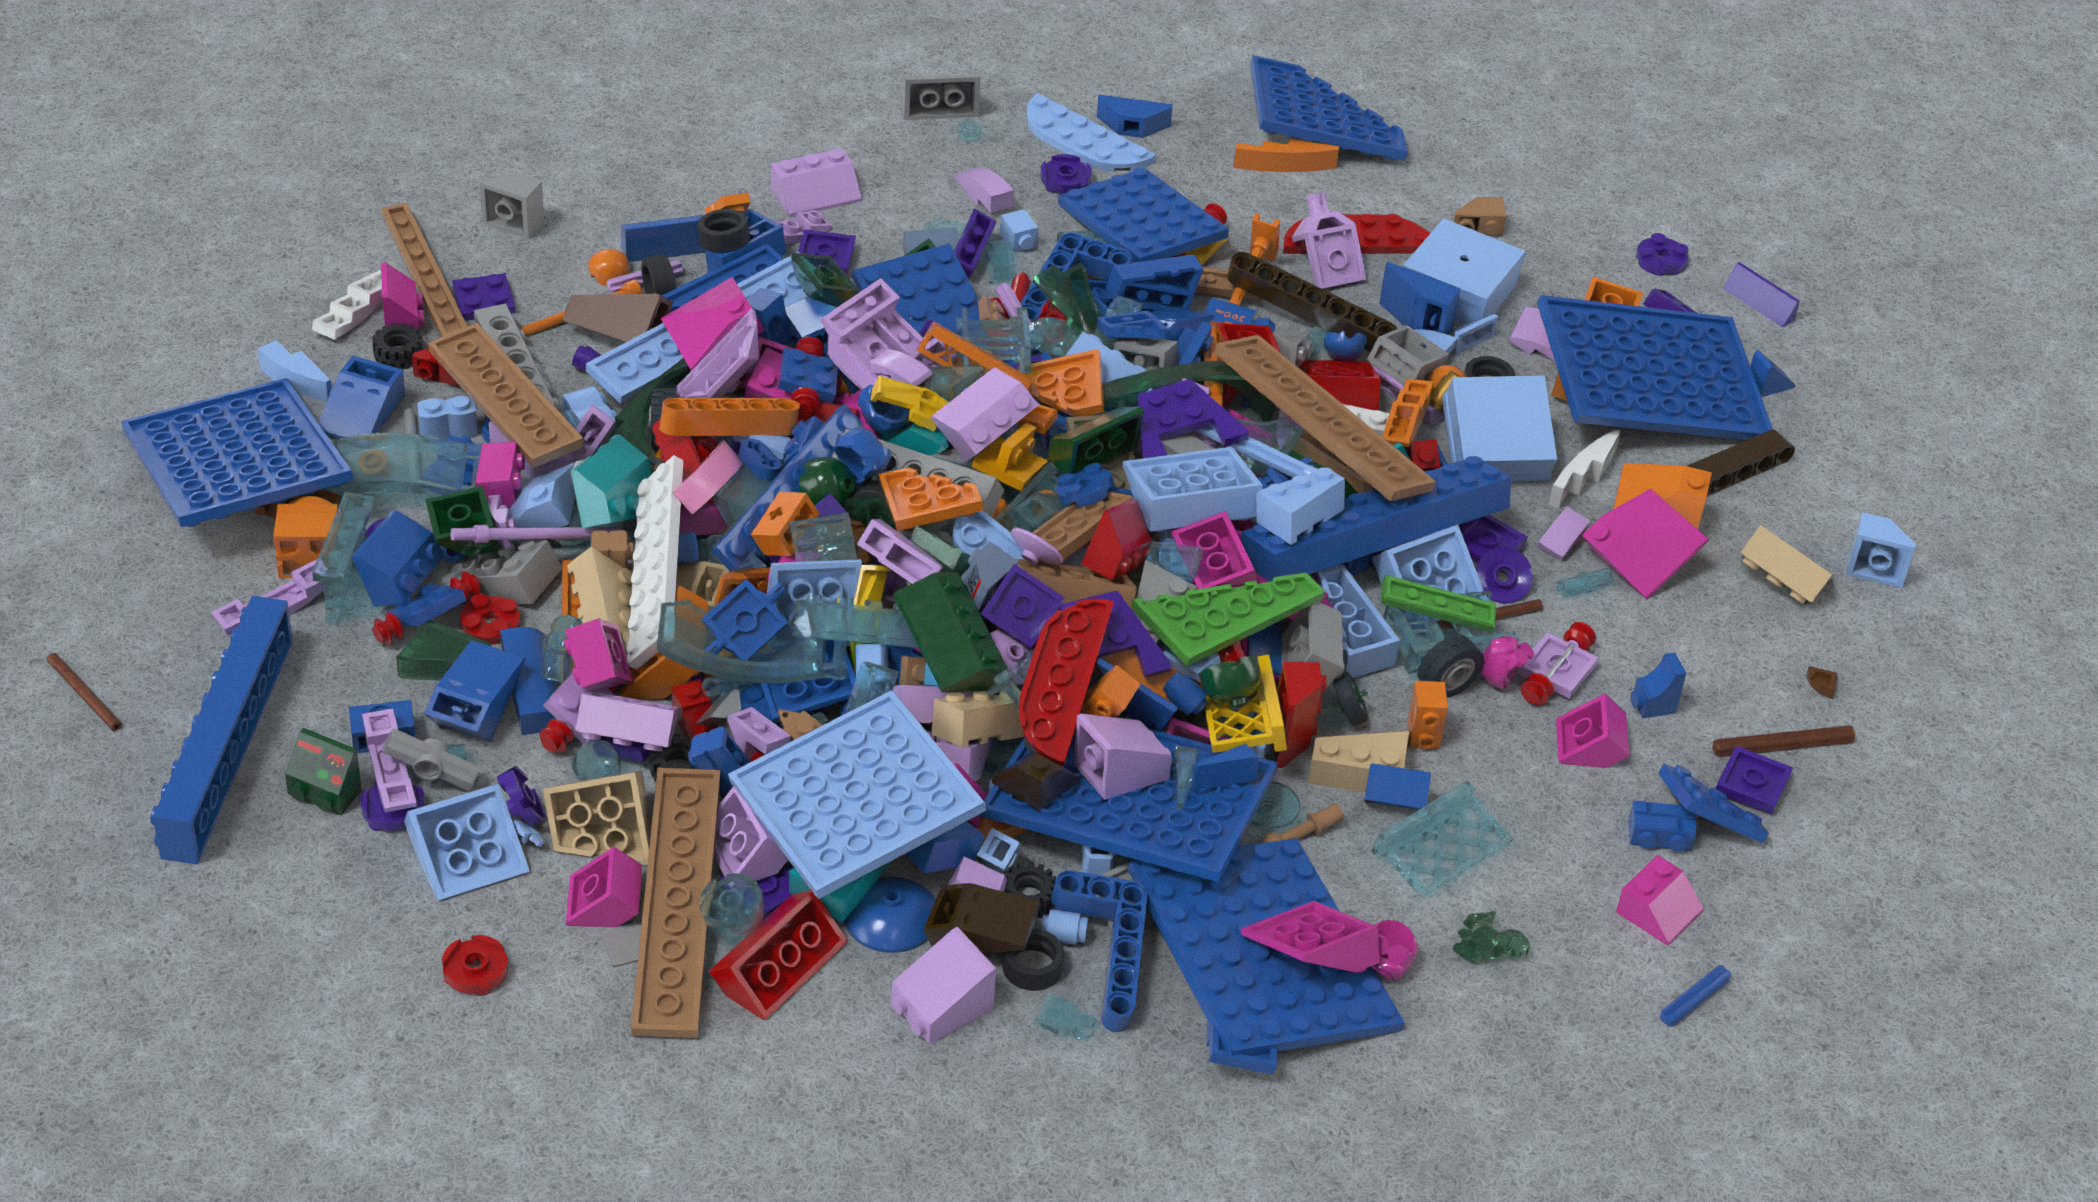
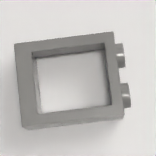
(1414, 360)

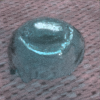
(596, 761)

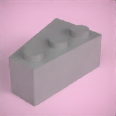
(1157, 582)

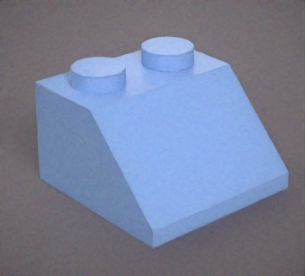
(1880, 551)

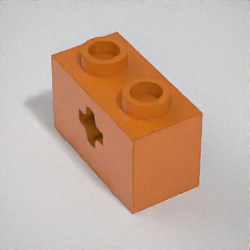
(773, 529)
(1110, 693)
(1427, 714)

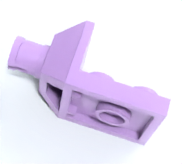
(1330, 244)

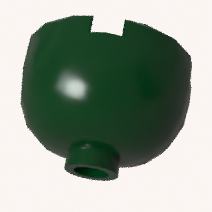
(827, 476)
(1232, 681)

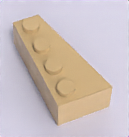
(602, 590)

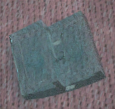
(823, 538)

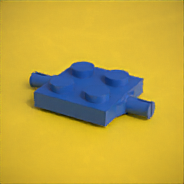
(745, 620)

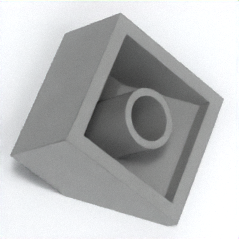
(512, 204)

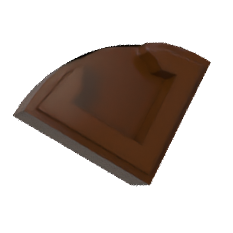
(1823, 680)

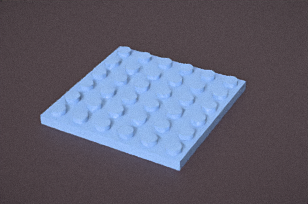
(856, 793)

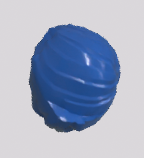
(880, 415)
(862, 453)

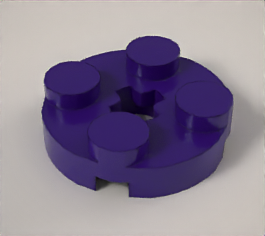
(1055, 181)
(1673, 254)
(522, 800)
(379, 819)

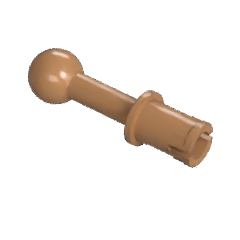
(1315, 823)

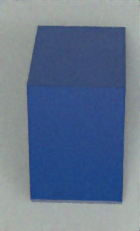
(1769, 376)

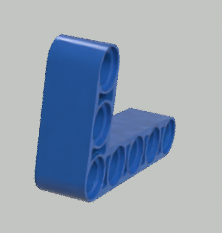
(1070, 251)
(1122, 941)

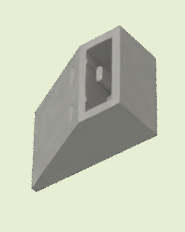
(515, 571)

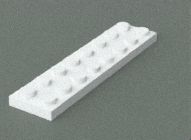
(654, 558)

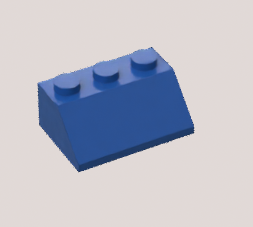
(396, 559)

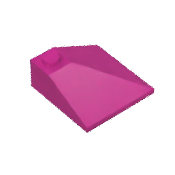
(706, 320)
(1644, 541)
(1320, 937)

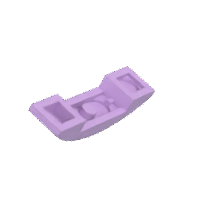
(296, 593)
(390, 773)

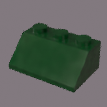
(1097, 440)

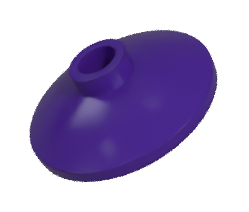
(1513, 565)

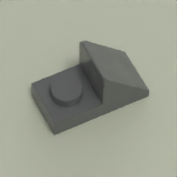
(720, 709)

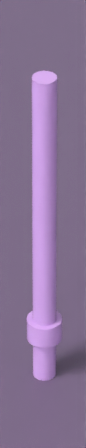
(483, 534)

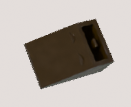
(986, 916)

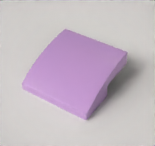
(1530, 333)

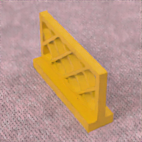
(1267, 721)

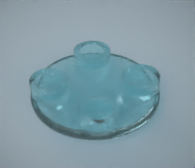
(1052, 336)

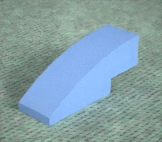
(297, 368)

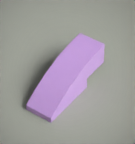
(986, 188)
(897, 552)

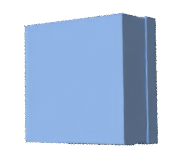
(1472, 261)
(1502, 423)

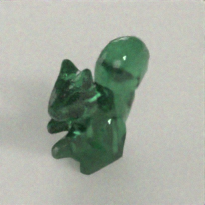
(1486, 942)

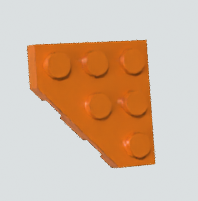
(1070, 383)
(926, 500)

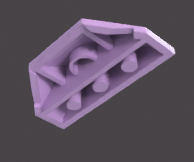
(725, 363)

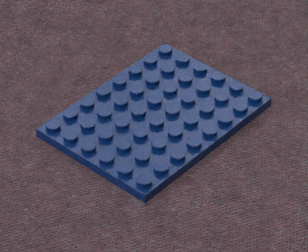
(1653, 369)
(235, 452)
(1145, 820)
(1247, 988)

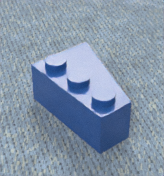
(761, 232)
(1157, 282)

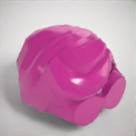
(1503, 659)
(1396, 949)

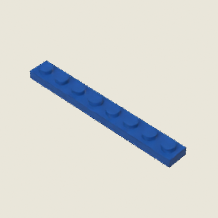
(738, 542)

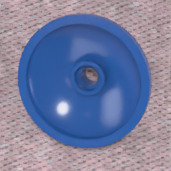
(891, 915)

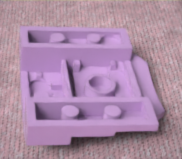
(867, 328)

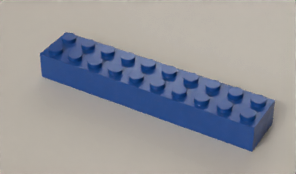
(1374, 523)
(222, 731)

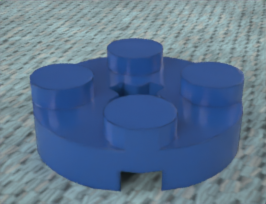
(1084, 486)

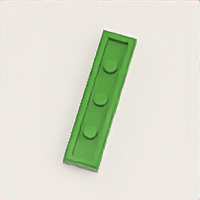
(1438, 603)

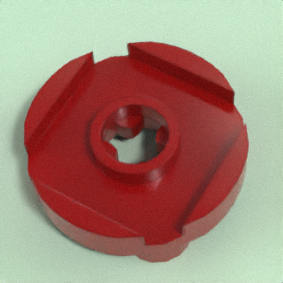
(483, 607)
(479, 979)

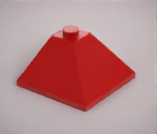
(1347, 381)

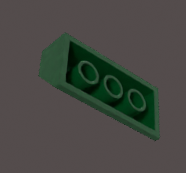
(950, 633)

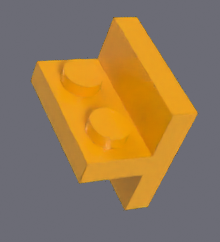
(1012, 458)

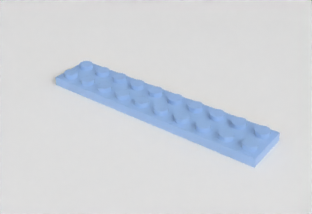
(646, 357)

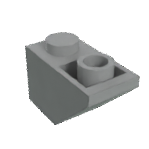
(1293, 345)

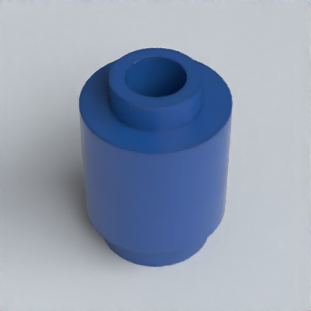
(1185, 693)

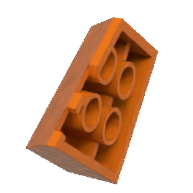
(660, 673)

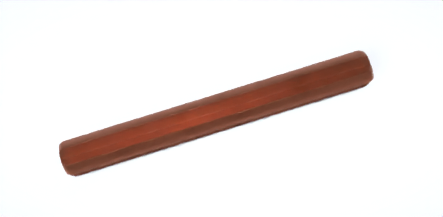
(1785, 740)

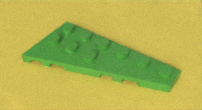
(1222, 615)

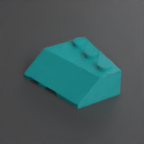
(918, 438)
(609, 483)

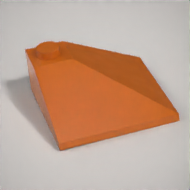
(1677, 485)

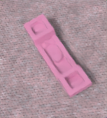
(708, 477)

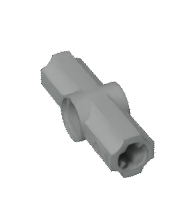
(430, 759)

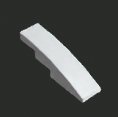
(350, 310)
(1586, 465)

